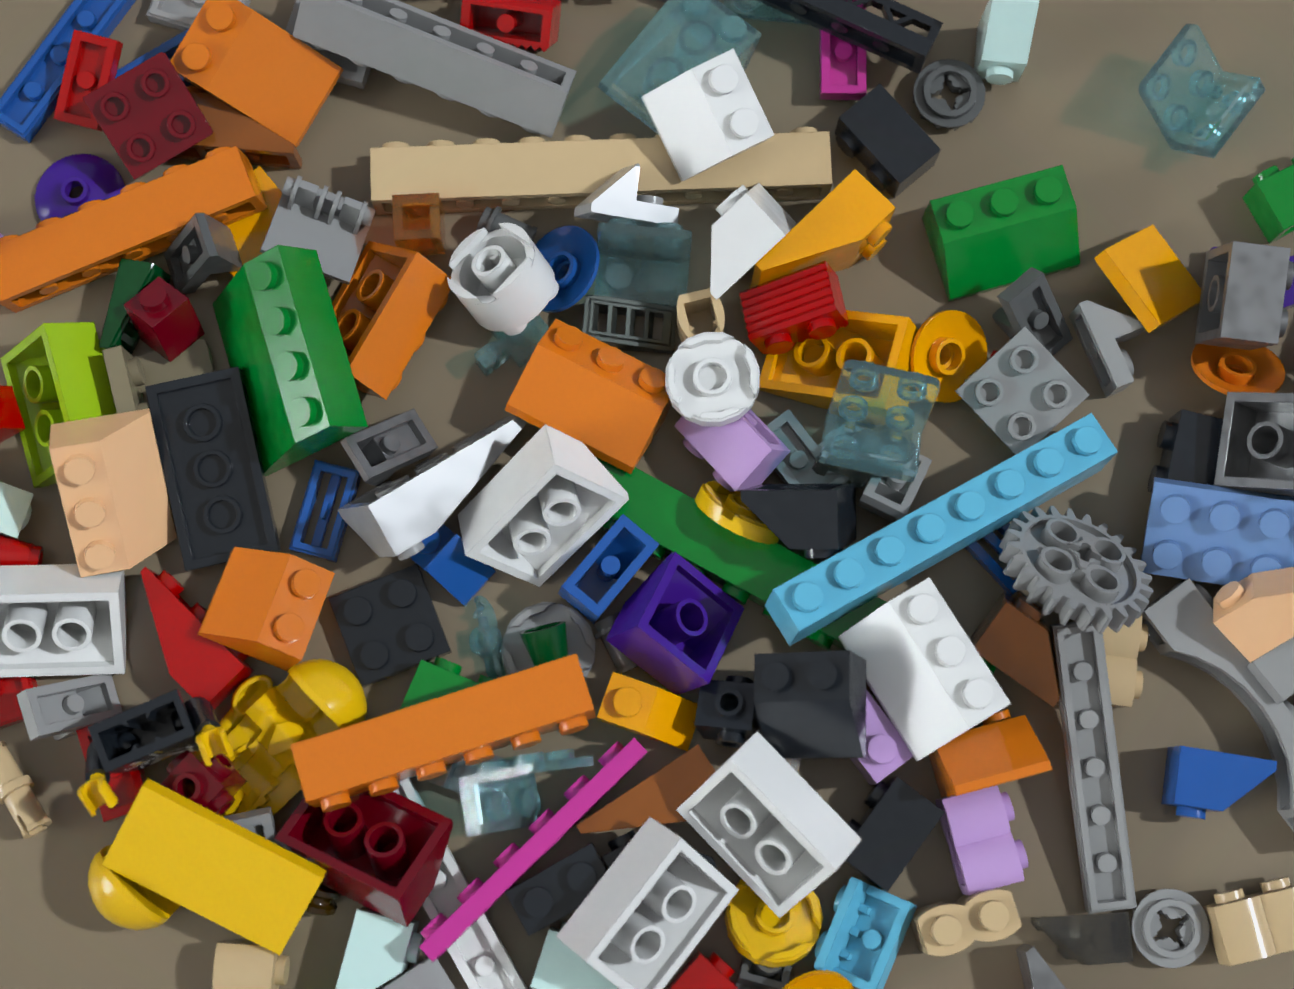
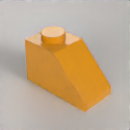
(648, 711)

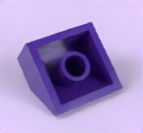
(676, 625)

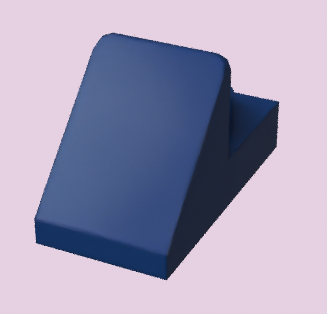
(447, 564)

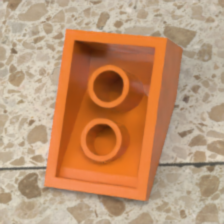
(256, 68)

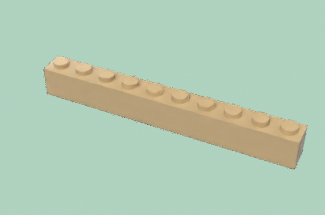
(566, 172)

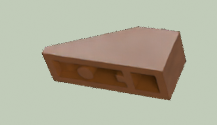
(236, 129)
(655, 796)

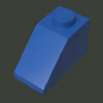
(608, 568)
(1209, 780)

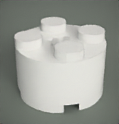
(502, 278)

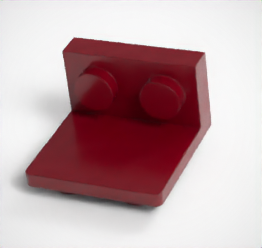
(148, 115)

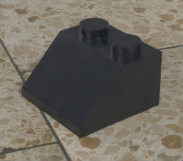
(807, 515)
(812, 703)

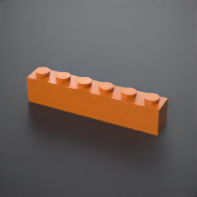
(127, 226)
(443, 732)

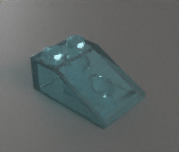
(672, 43)

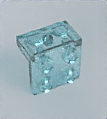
(1193, 96)
(878, 419)

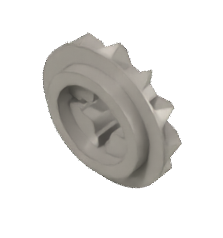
(1191, 932)

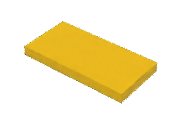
(213, 867)

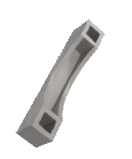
(1184, 630)

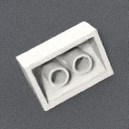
(540, 507)
(61, 621)
(924, 669)
(769, 825)
(648, 910)

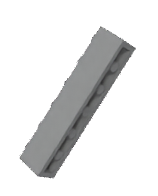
(440, 58)

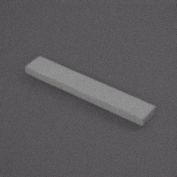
(1093, 768)

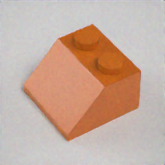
(267, 605)
(989, 756)

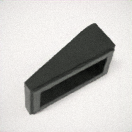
(630, 308)

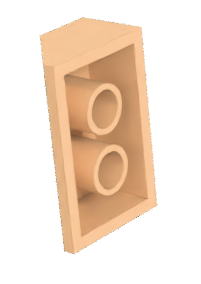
(112, 490)

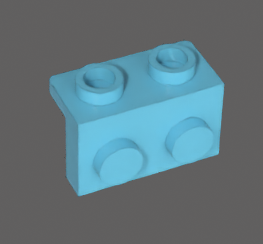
(864, 934)

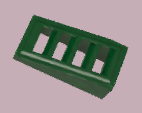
(129, 281)

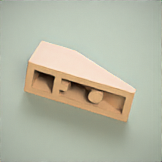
(1257, 611)

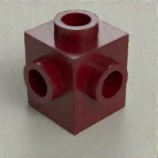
(203, 784)

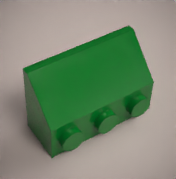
(1002, 230)

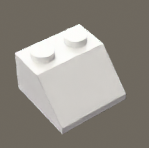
(707, 115)
(743, 234)

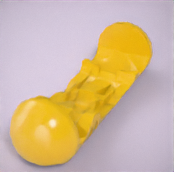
(308, 703)

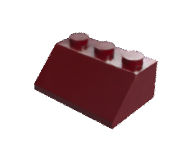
(374, 850)

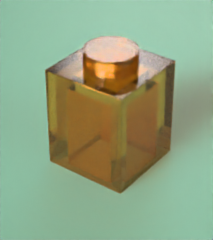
(419, 223)

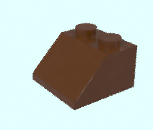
(1019, 645)

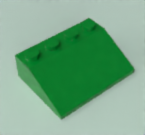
(291, 355)

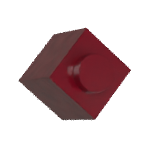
(164, 319)

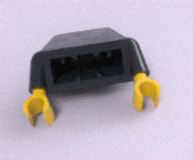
(146, 737)

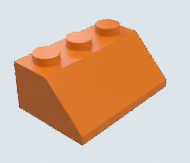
(387, 313)
(592, 395)

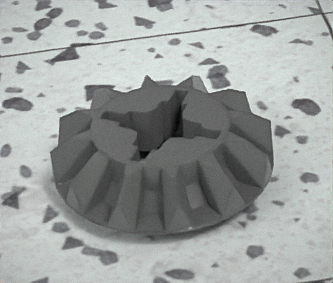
(960, 79)

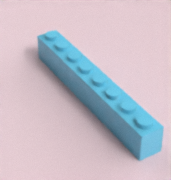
(939, 529)

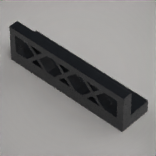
(869, 31)

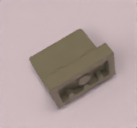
(131, 374)

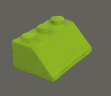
(56, 379)

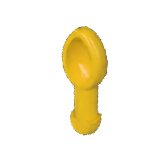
(243, 697)

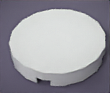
(712, 379)

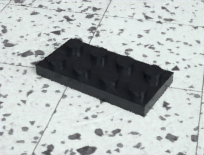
(212, 467)

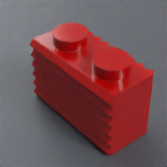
(514, 21)
(794, 309)

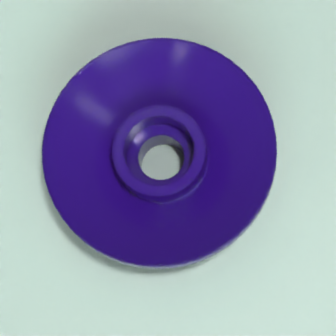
(94, 174)

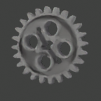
(1075, 569)

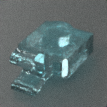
(518, 347)

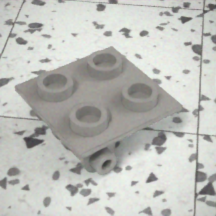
(321, 222)
(1022, 392)

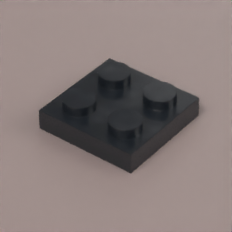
(390, 625)

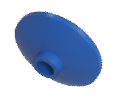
(574, 261)

